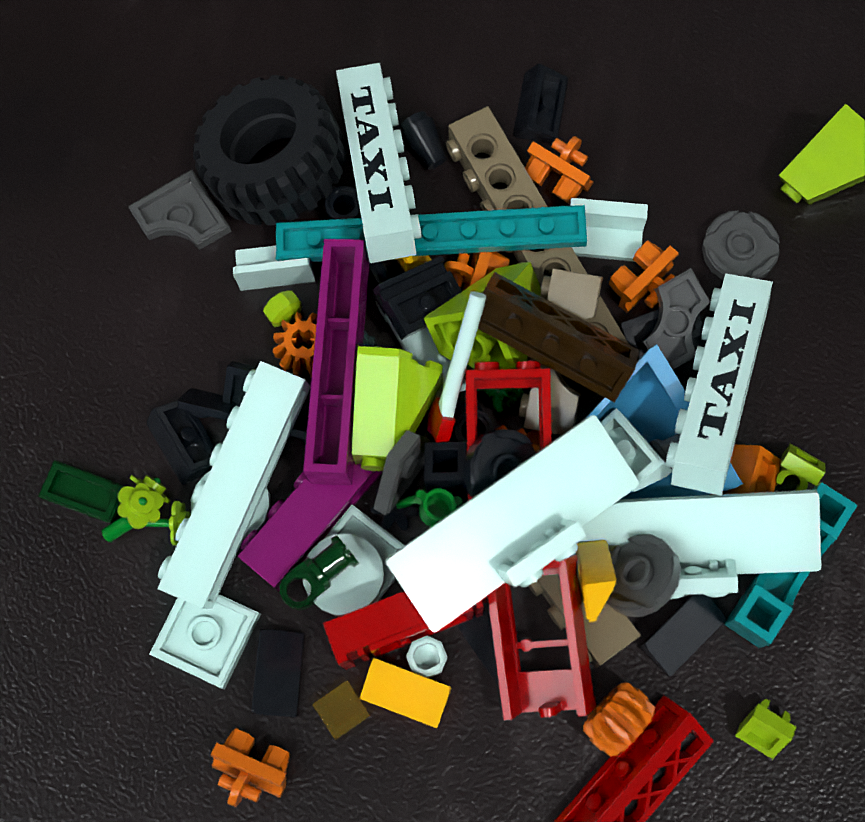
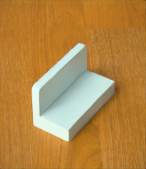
(612, 229)
(260, 269)

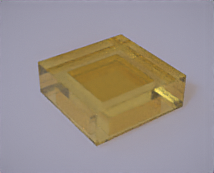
(341, 710)

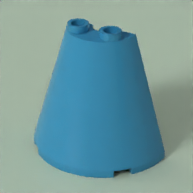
(652, 406)

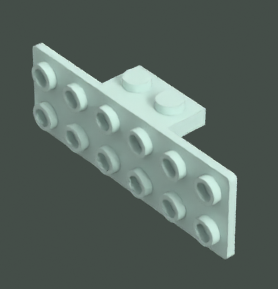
(514, 525)
(720, 534)

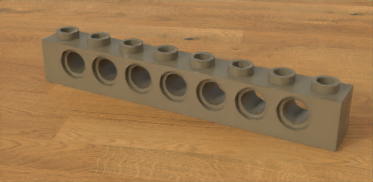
(483, 134)

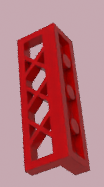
(632, 771)

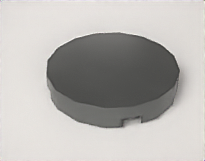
(741, 245)
(645, 575)

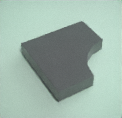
(181, 210)
(400, 470)

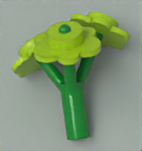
(141, 509)

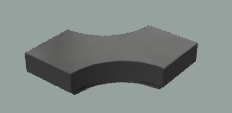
(679, 306)

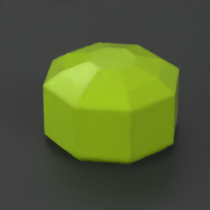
(282, 307)

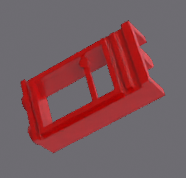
(526, 375)
(383, 628)
(548, 689)

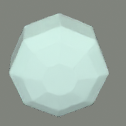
(426, 657)

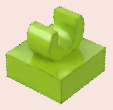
(802, 465)
(766, 730)

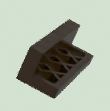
(557, 338)

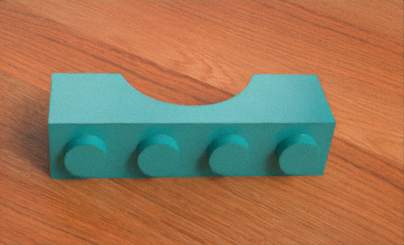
(771, 595)

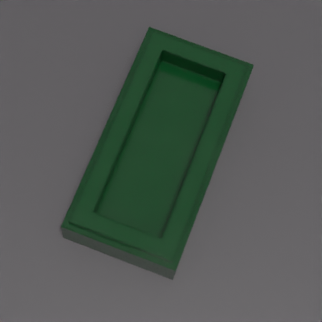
(81, 492)

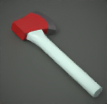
(442, 411)

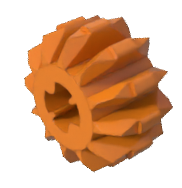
(288, 344)
(619, 719)

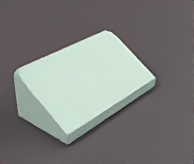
(636, 451)

